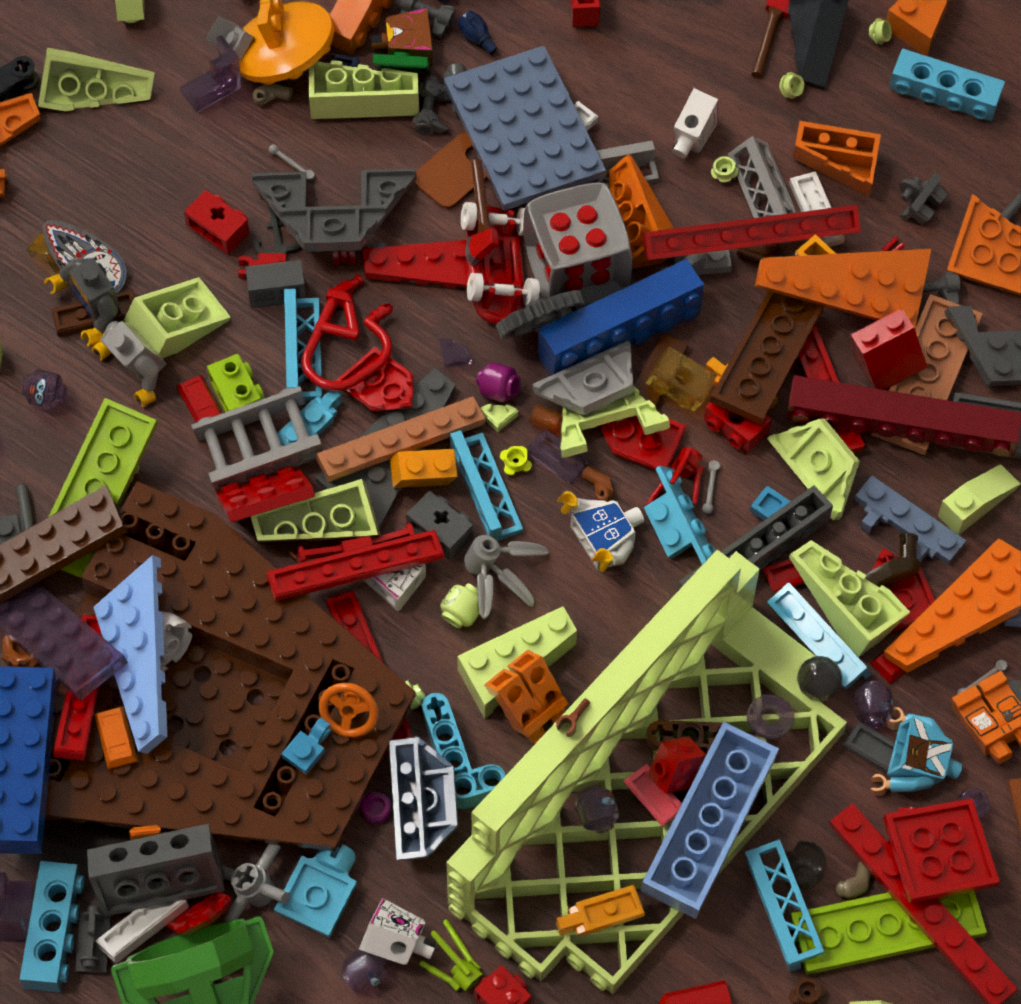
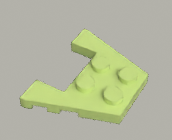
(630, 405)

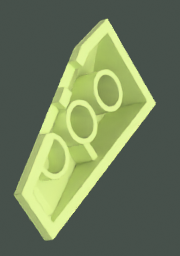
(86, 81)
(853, 605)

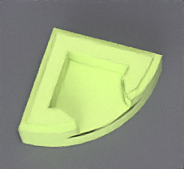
(499, 415)

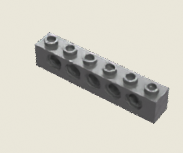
(780, 530)

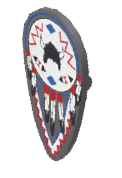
(70, 242)

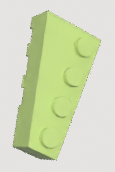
(361, 92)
(330, 515)
(547, 636)

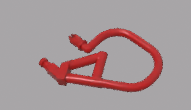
(341, 297)

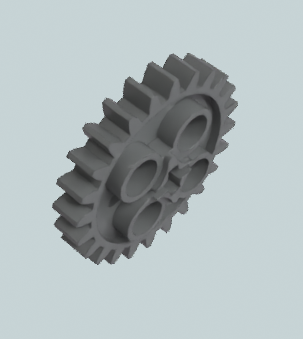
(539, 314)

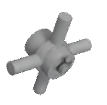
(254, 884)

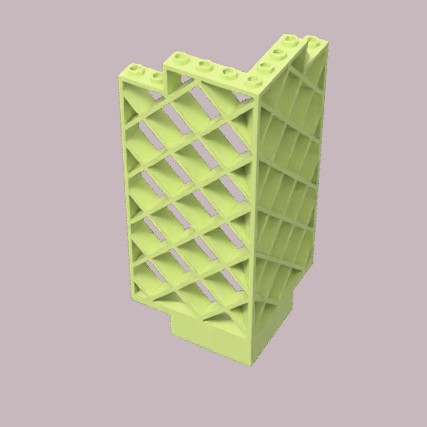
(623, 699)

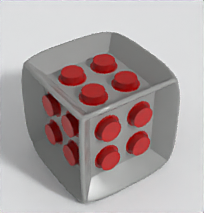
(578, 242)

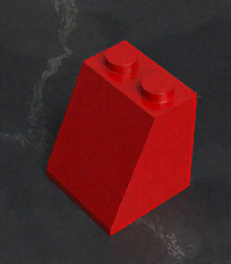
(888, 350)

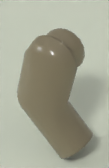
(267, 93)
(856, 885)

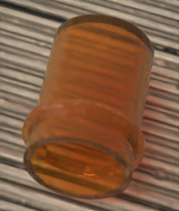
(546, 418)

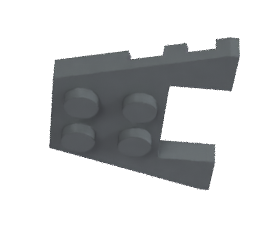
(993, 353)

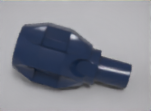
(476, 30)

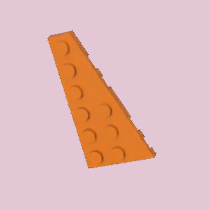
(988, 249)
(853, 283)

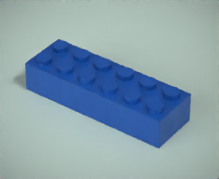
(626, 315)
(25, 755)

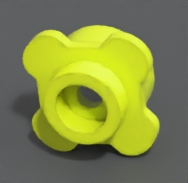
(518, 453)

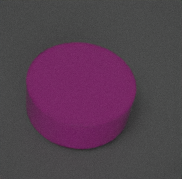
(375, 808)

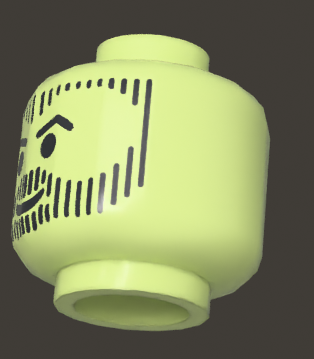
(460, 606)

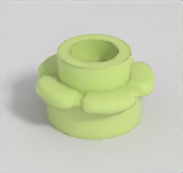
(880, 31)
(791, 85)
(724, 163)

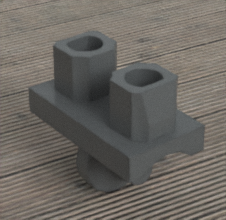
(929, 190)

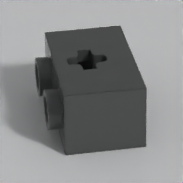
(434, 510)

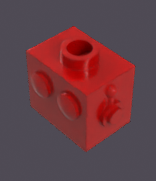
(676, 764)
(502, 989)

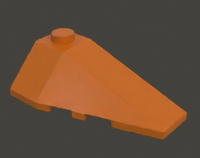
(637, 207)

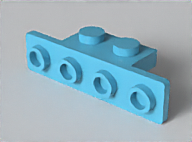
(675, 520)

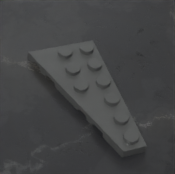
(428, 395)

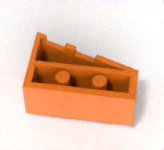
(354, 20)
(917, 21)
(839, 153)

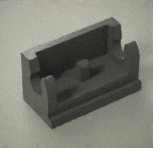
(268, 282)

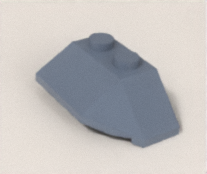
(421, 798)

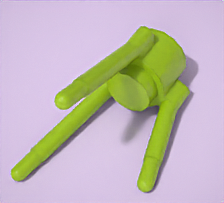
(465, 973)

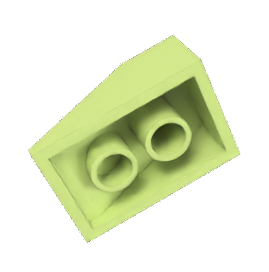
(176, 316)

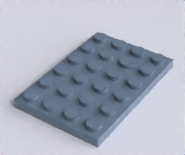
(524, 127)

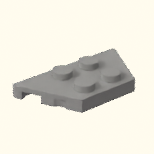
(591, 382)

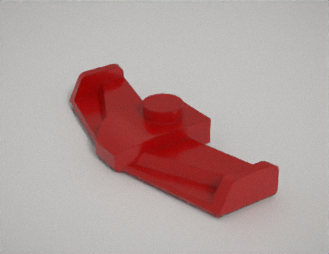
(352, 544)

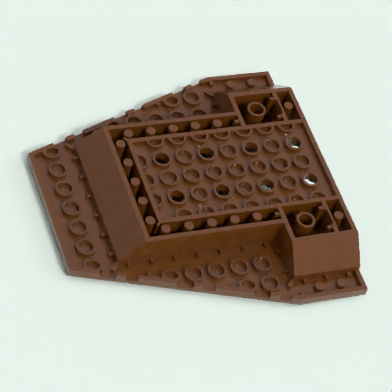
(250, 647)

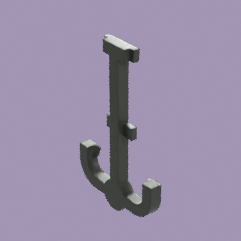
(278, 248)

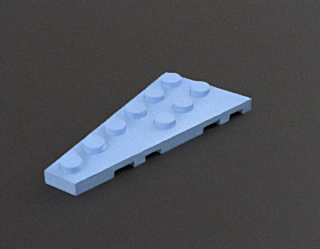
(135, 628)

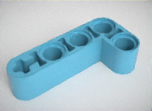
(454, 750)

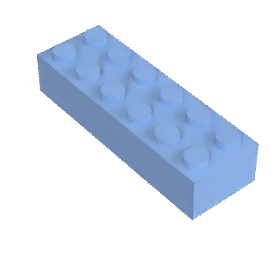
(709, 820)

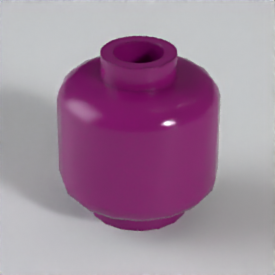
(498, 382)

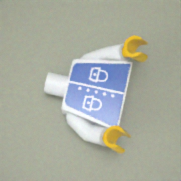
(602, 528)

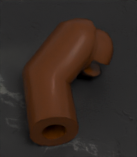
(757, 253)

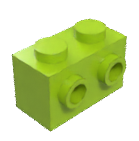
(233, 383)

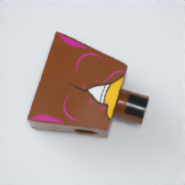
(406, 33)

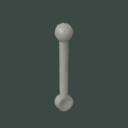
(274, 150)
(713, 467)
(1000, 665)

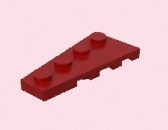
(424, 263)

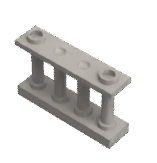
(278, 456)

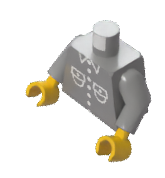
(134, 354)

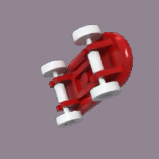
(498, 279)

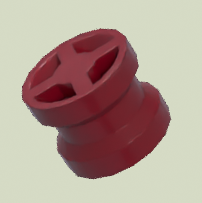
(344, 256)

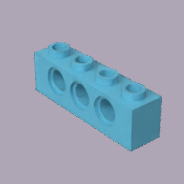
(937, 76)
(51, 879)

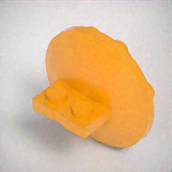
(285, 40)

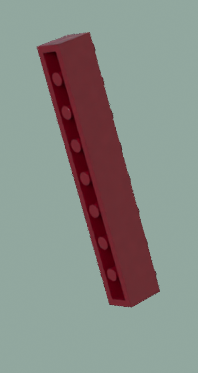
(905, 416)

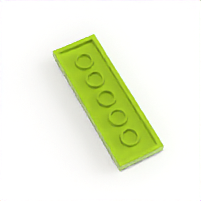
(106, 458)
(876, 929)

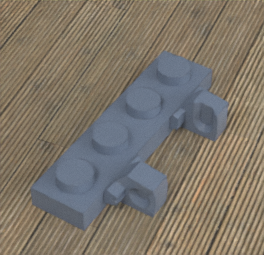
(891, 508)

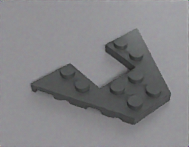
(333, 226)

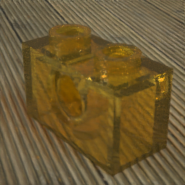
(696, 379)

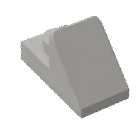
(234, 34)
(708, 262)

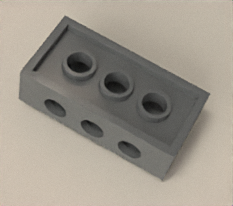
(155, 870)

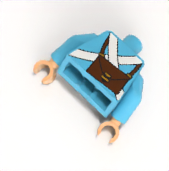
(918, 755)

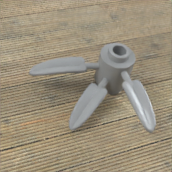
(481, 559)

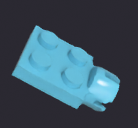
(320, 890)

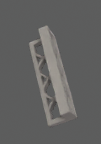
(642, 153)
(769, 179)

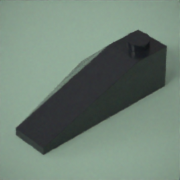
(815, 36)

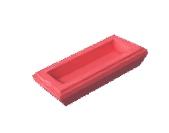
(660, 805)

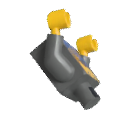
(92, 290)

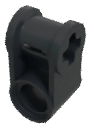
(14, 81)

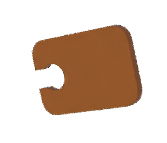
(448, 174)

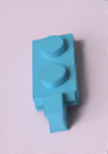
(316, 416)

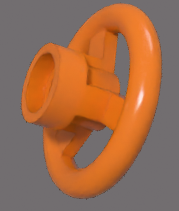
(355, 697)

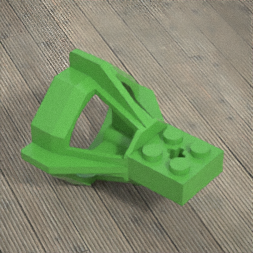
(197, 961)

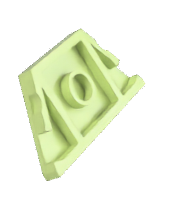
(819, 460)

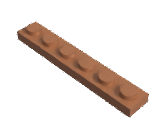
(400, 437)

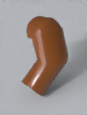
(602, 483)

